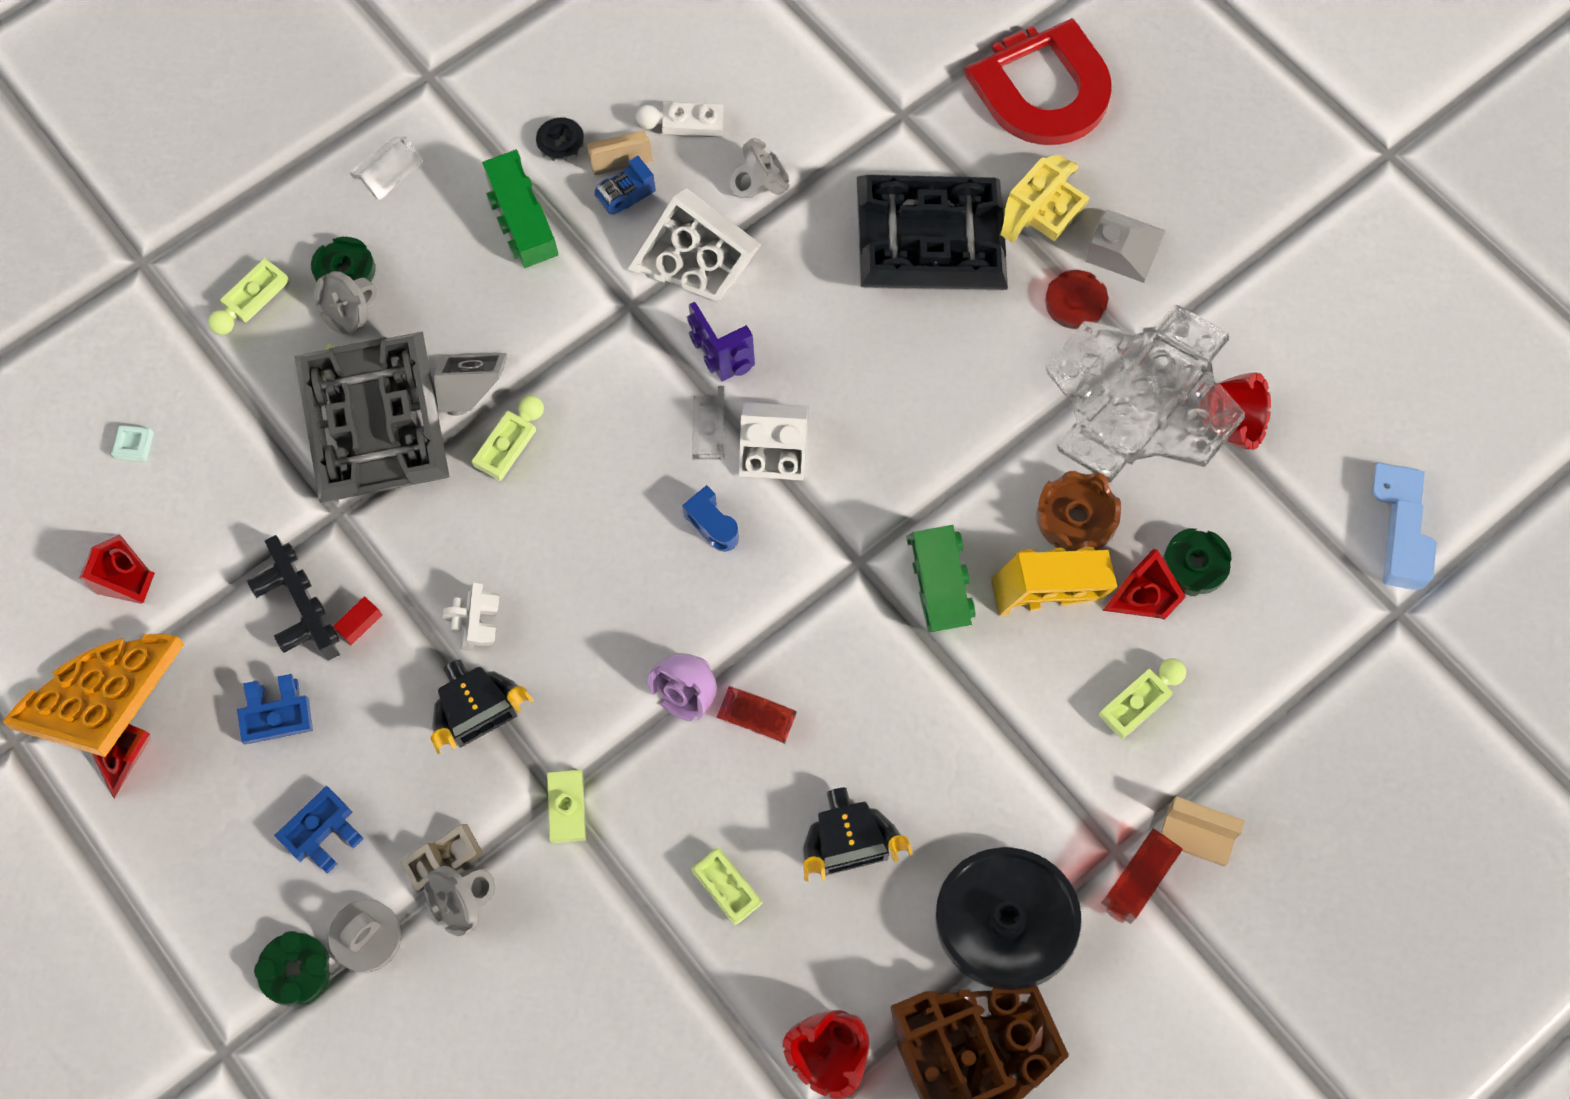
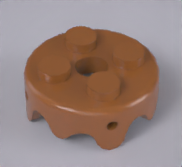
(1083, 492)

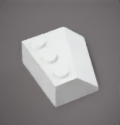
(695, 248)

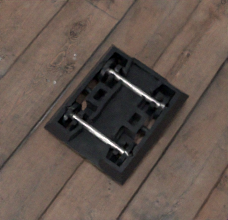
(930, 241)

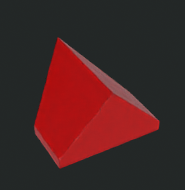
(116, 571)
(1148, 590)
(122, 757)

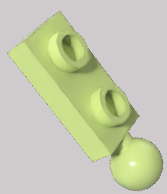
(248, 296)
(509, 438)
(1142, 697)

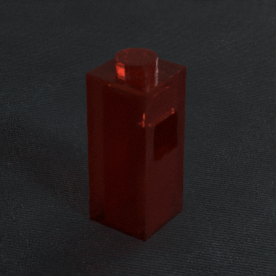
(1141, 877)

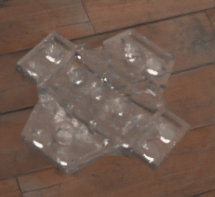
(1144, 393)

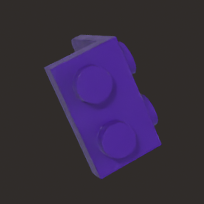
(727, 355)

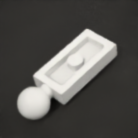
(683, 118)

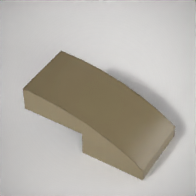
(452, 850)

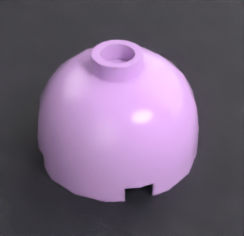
(684, 685)

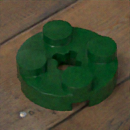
(344, 250)
(1198, 543)
(272, 969)

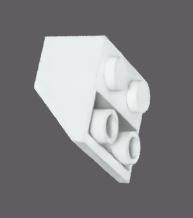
(773, 441)

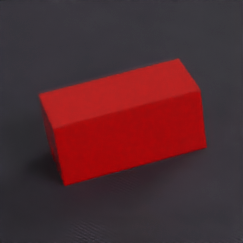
(357, 620)

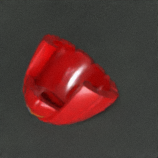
(1252, 396)
(828, 1052)

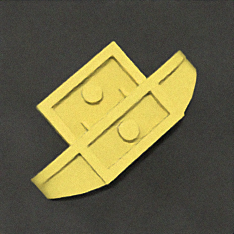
(1044, 200)

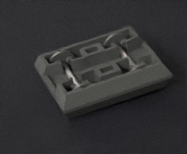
(371, 416)

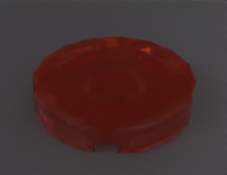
(1076, 298)

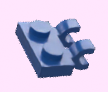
(274, 719)
(314, 824)

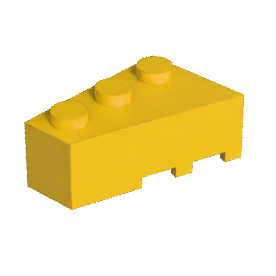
(1053, 576)

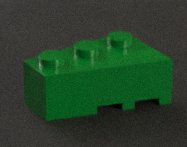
(519, 210)
(941, 578)

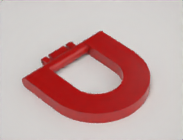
(1038, 124)

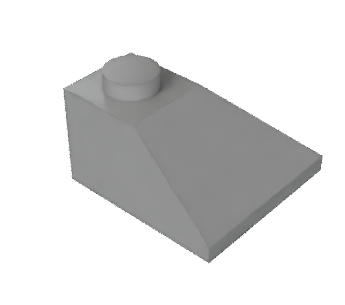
(1124, 245)
(465, 380)

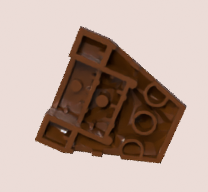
(977, 1043)

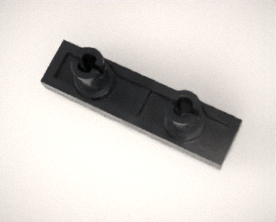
(311, 609)

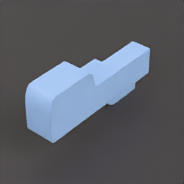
(1408, 552)

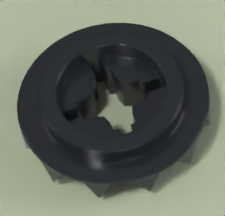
(552, 131)

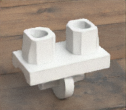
(477, 603)

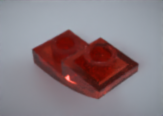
(756, 714)

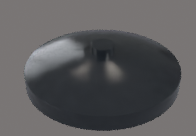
(1008, 918)

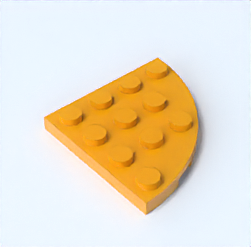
(95, 693)

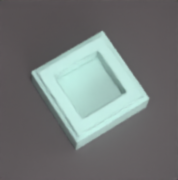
(132, 443)

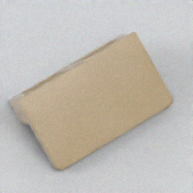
(615, 152)
(1201, 830)

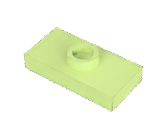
(566, 806)
(726, 886)

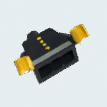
(473, 705)
(850, 837)

